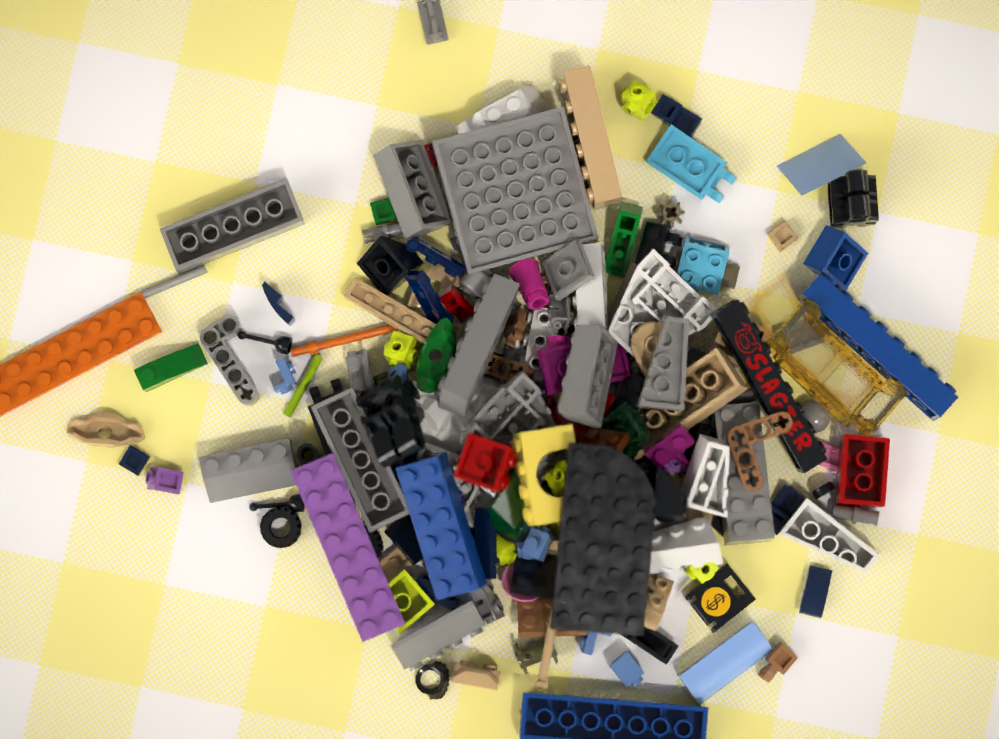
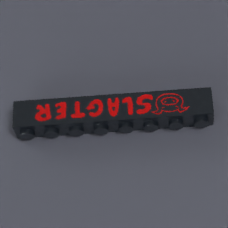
(767, 384)

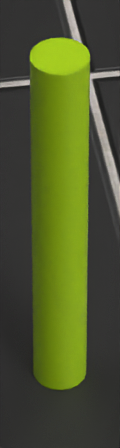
(301, 388)

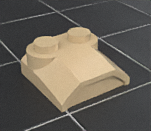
(478, 677)

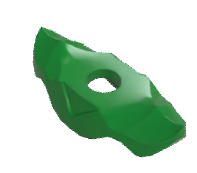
(429, 372)

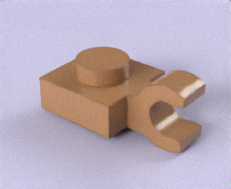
(779, 660)

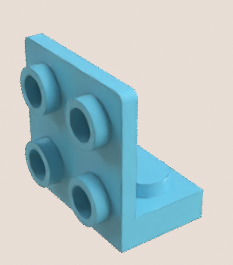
(703, 264)

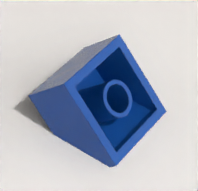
(836, 256)

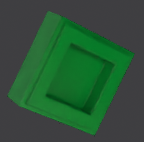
(383, 211)

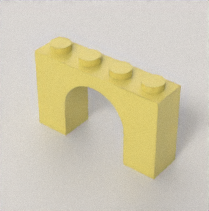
(531, 448)

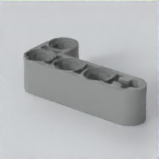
(232, 364)

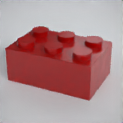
(862, 471)

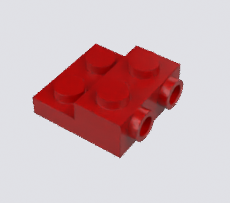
(485, 463)

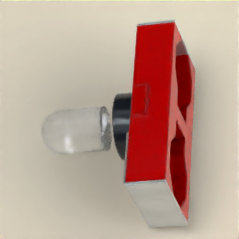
(456, 303)

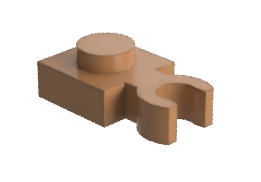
(515, 326)

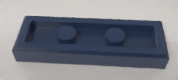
(486, 542)

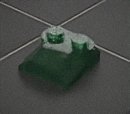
(628, 420)

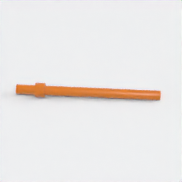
(313, 347)

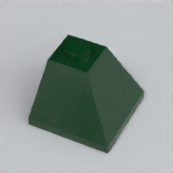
(507, 510)

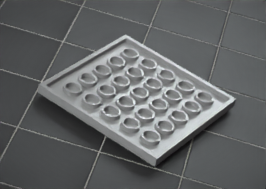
(514, 190)

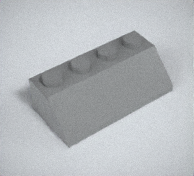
(412, 188)
(588, 375)
(248, 470)
(438, 635)

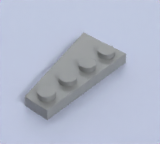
(667, 370)

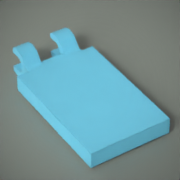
(689, 164)

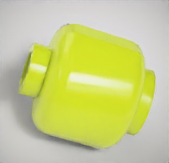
(505, 551)

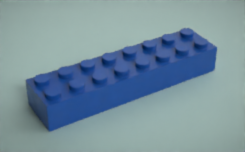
(879, 348)
(601, 718)

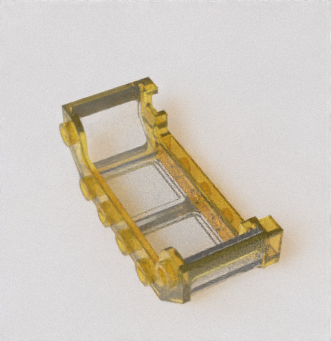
(833, 372)

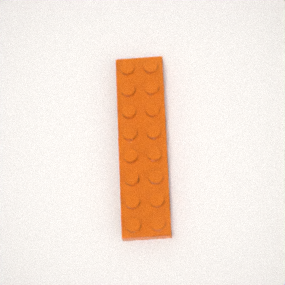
(76, 351)

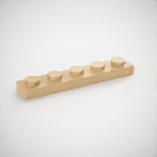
(389, 310)

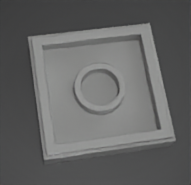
(568, 269)

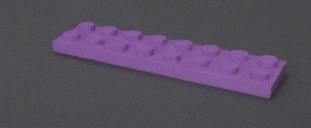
(347, 547)

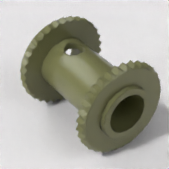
(536, 651)

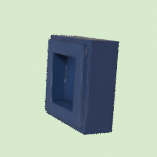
(134, 460)

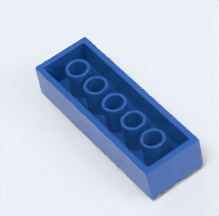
(441, 525)

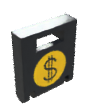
(717, 601)

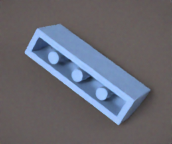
(725, 663)

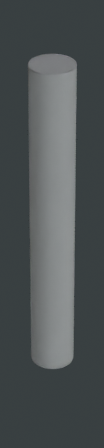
(172, 282)

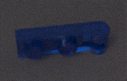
(435, 256)
(426, 296)

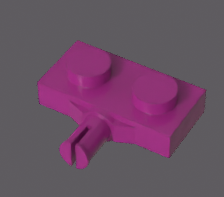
(670, 447)

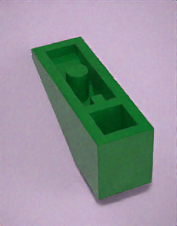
(623, 239)
(170, 367)

